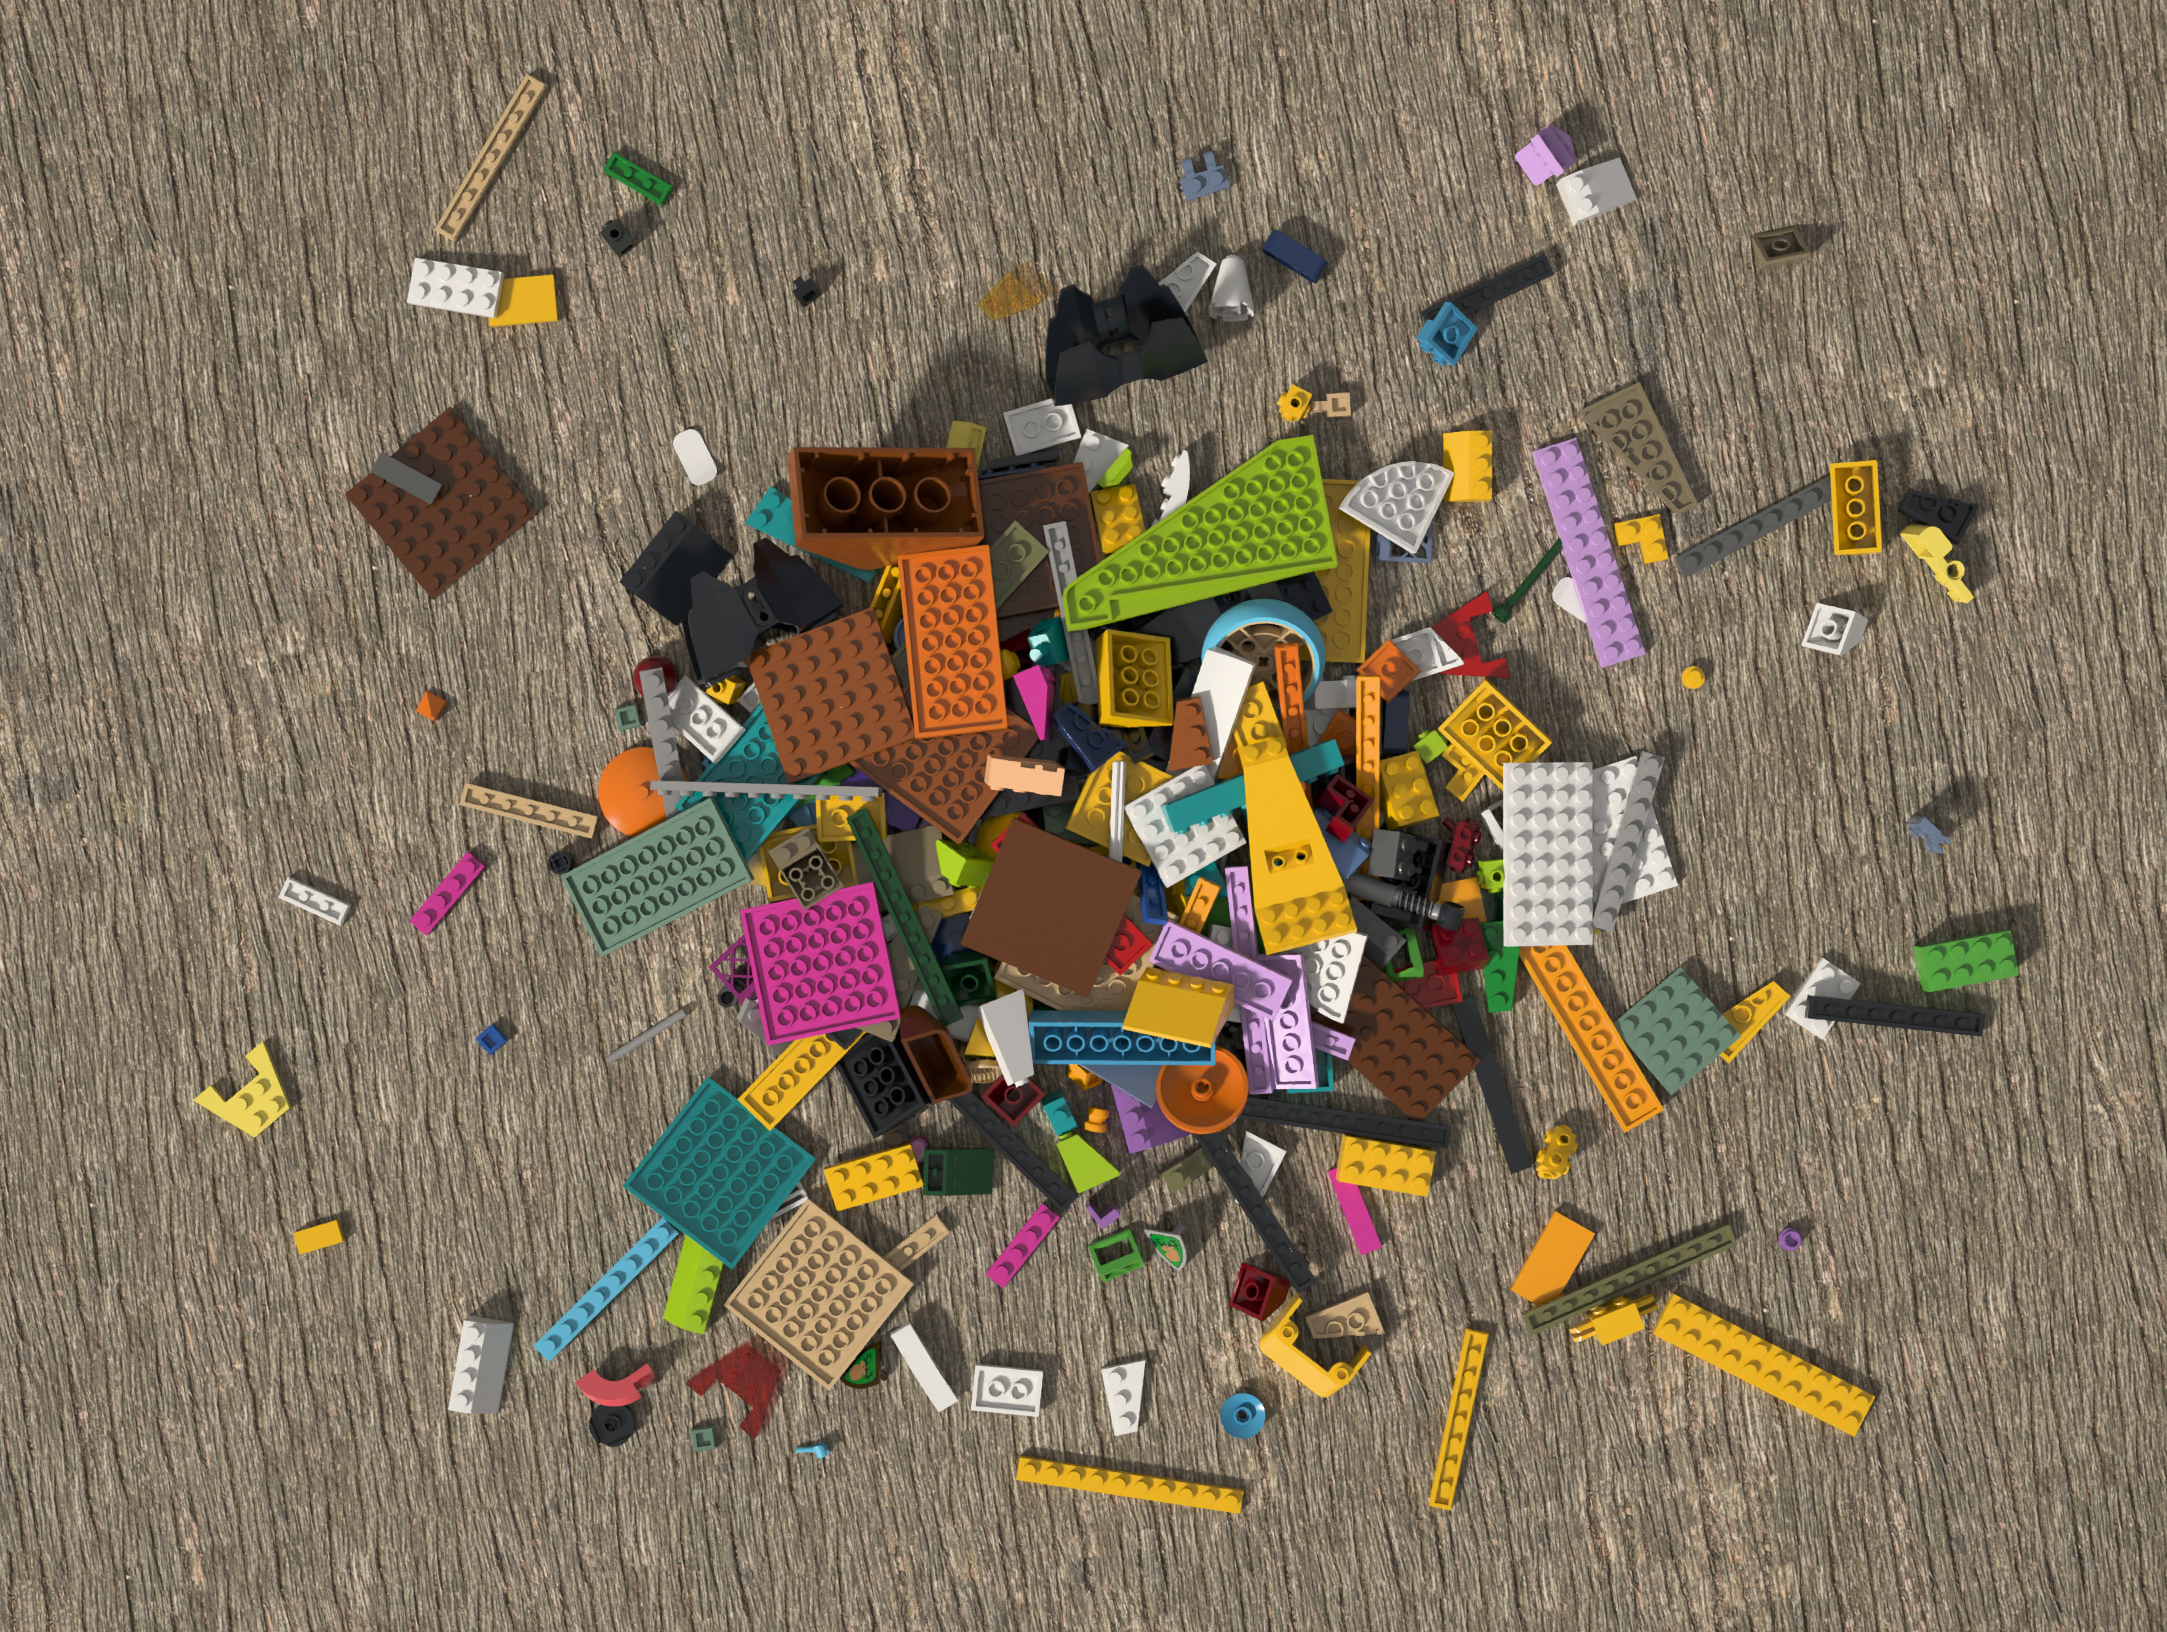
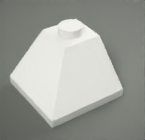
(1834, 629)

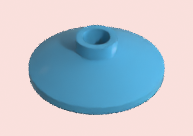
(1242, 1426)

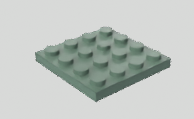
(1676, 1030)

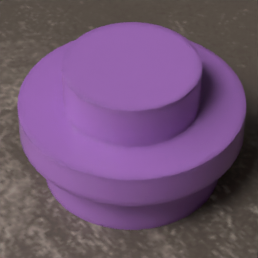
(1790, 1239)

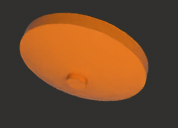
(627, 795)
(1203, 1096)

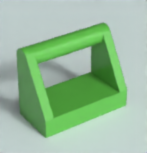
(1416, 970)
(1119, 1266)

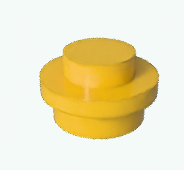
(1693, 677)

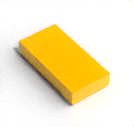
(318, 1236)

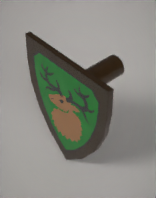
(865, 1369)

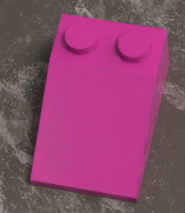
(1038, 695)

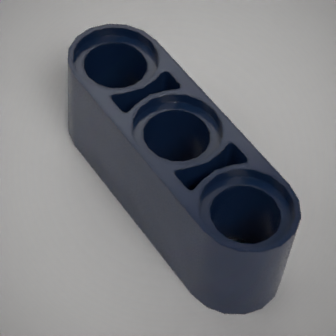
(1295, 256)
(1395, 725)

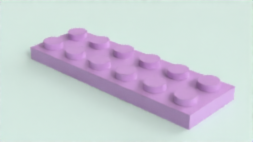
(1196, 955)
(1291, 1033)

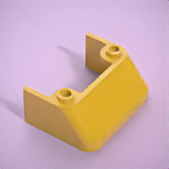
(1278, 1346)

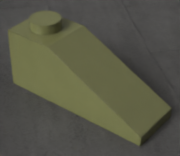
(1186, 1169)

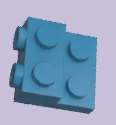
(1446, 335)

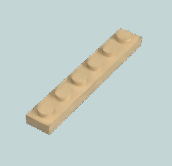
(529, 810)

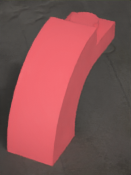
(615, 1392)

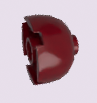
(670, 672)

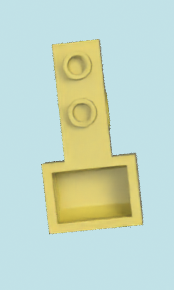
(1932, 546)

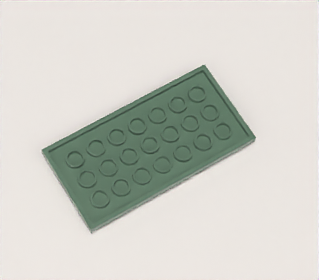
(657, 877)

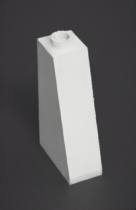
(1009, 1037)

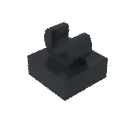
(805, 291)

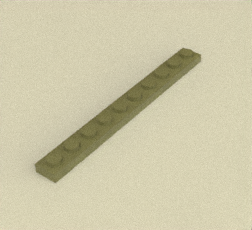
(1629, 1278)

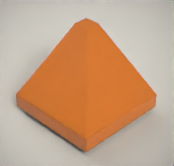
(431, 706)

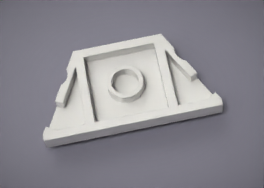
(1428, 652)

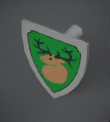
(1169, 1245)

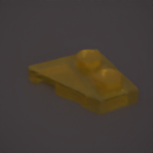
(1007, 299)

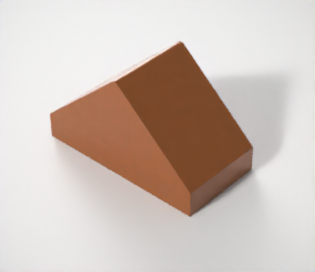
(883, 502)

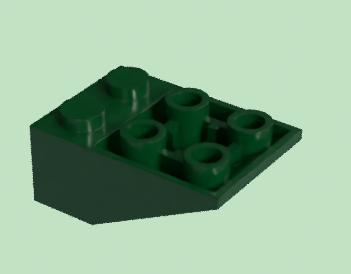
(957, 1171)

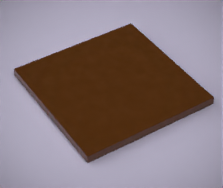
(1050, 907)

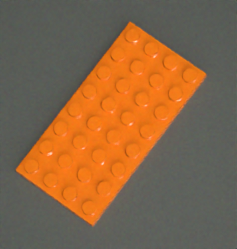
(952, 642)

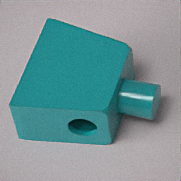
(1048, 642)
(1059, 1112)

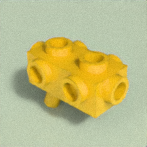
(1554, 1156)

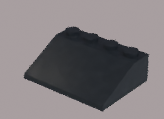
(668, 563)
(1425, 882)
(883, 1083)

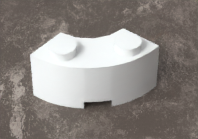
(1333, 694)

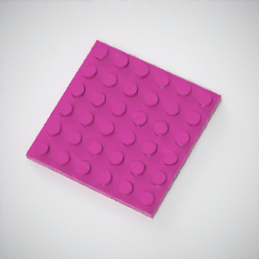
(821, 964)

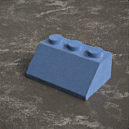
(1349, 855)

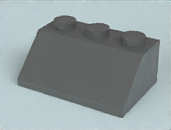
(1381, 940)

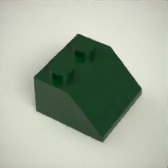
(970, 977)

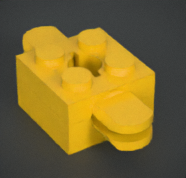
(1614, 1319)

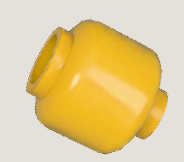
(1010, 664)

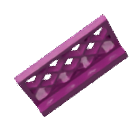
(750, 991)

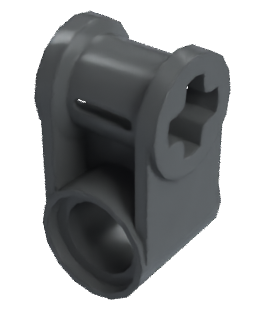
(739, 984)

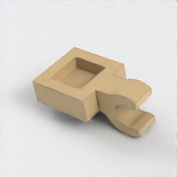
(1336, 405)

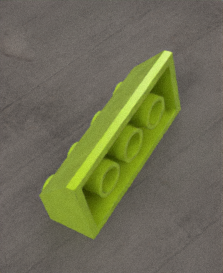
(694, 1288)

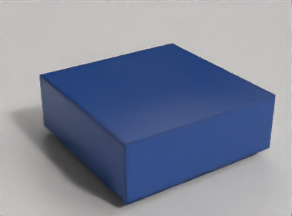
(491, 1039)

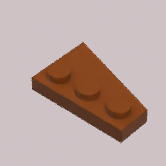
(1190, 736)

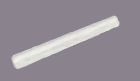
(1117, 810)

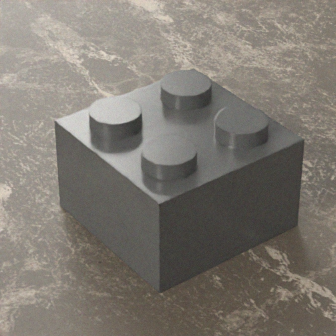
(1392, 855)

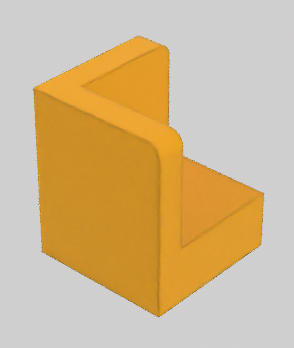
(1083, 1077)

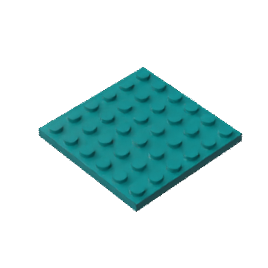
(719, 1173)

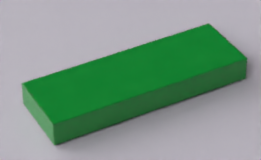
(638, 179)

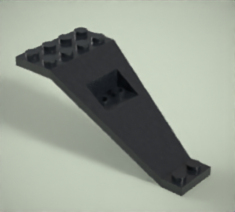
(1190, 622)

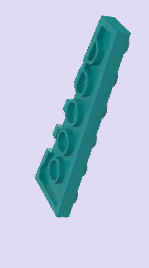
(775, 518)

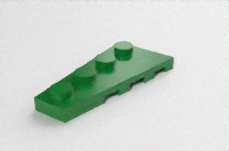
(1500, 969)

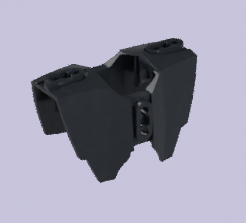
(1140, 314)
(726, 622)

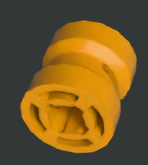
(1096, 1119)

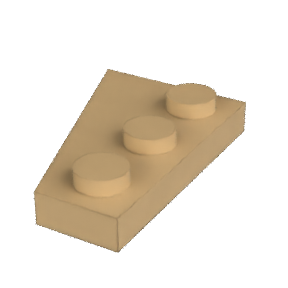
(1346, 1318)

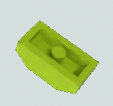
(1117, 471)

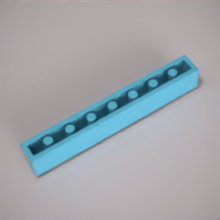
(606, 1288)

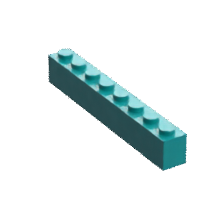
(1230, 793)

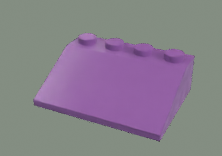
(1144, 1125)

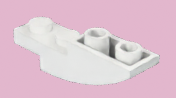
(1176, 485)

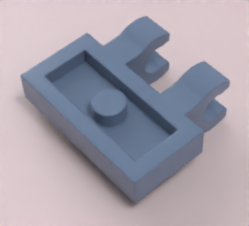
(1205, 182)
(1926, 830)

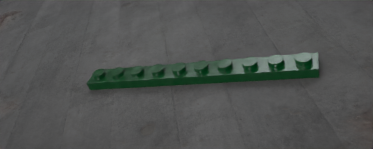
(904, 917)

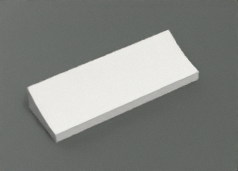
(1222, 690)

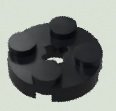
(608, 1435)

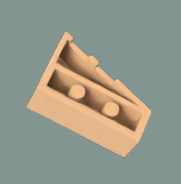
(1024, 774)

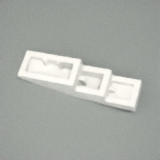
(924, 1367)

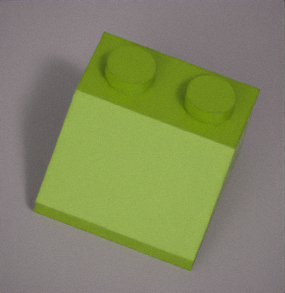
(963, 863)

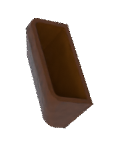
(934, 1055)

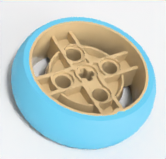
(1295, 627)

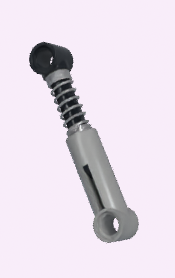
(1448, 914)

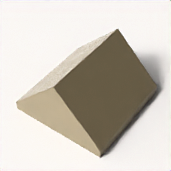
(1779, 248)

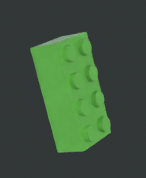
(1966, 960)

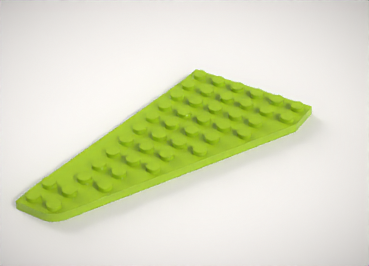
(1237, 534)

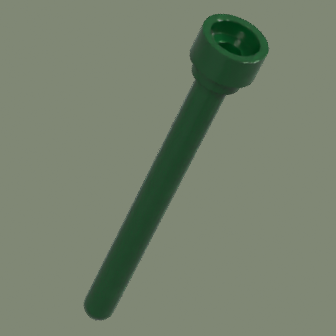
(1504, 611)

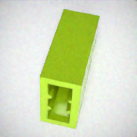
(1085, 1162)

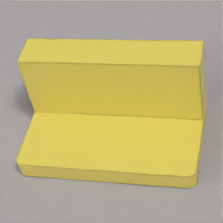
(967, 436)

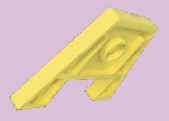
(255, 1104)

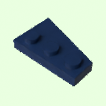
(1088, 739)

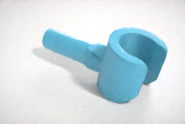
(820, 1449)

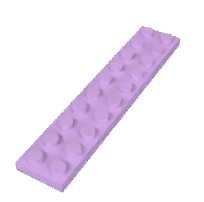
(1588, 552)

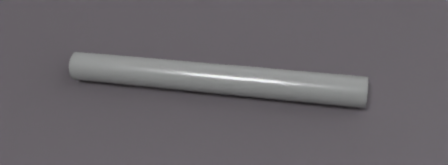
(647, 1035)

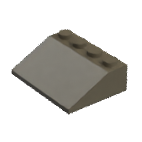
(916, 862)

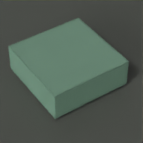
(628, 717)
(703, 1438)

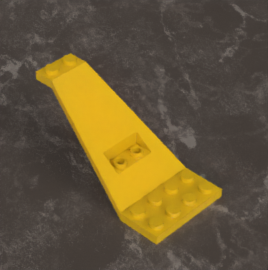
(1300, 898)

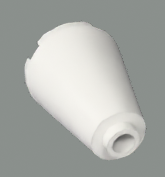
(1232, 292)

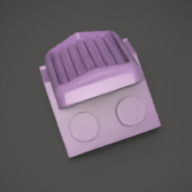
(1547, 154)

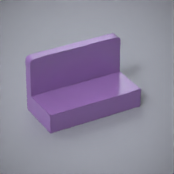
(1105, 1217)

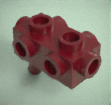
(1463, 839)

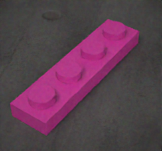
(447, 893)
(1022, 1245)

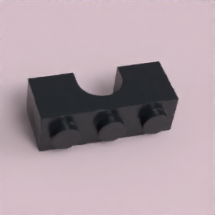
(1068, 757)

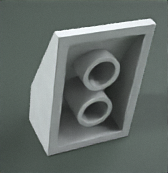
(1596, 191)

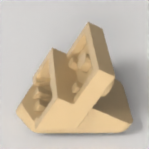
(981, 1068)

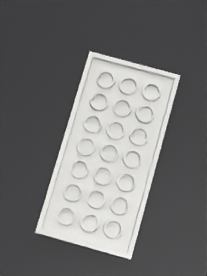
(1547, 853)

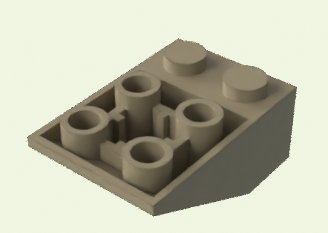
(806, 868)

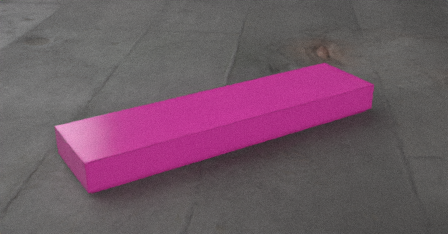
(1355, 1214)

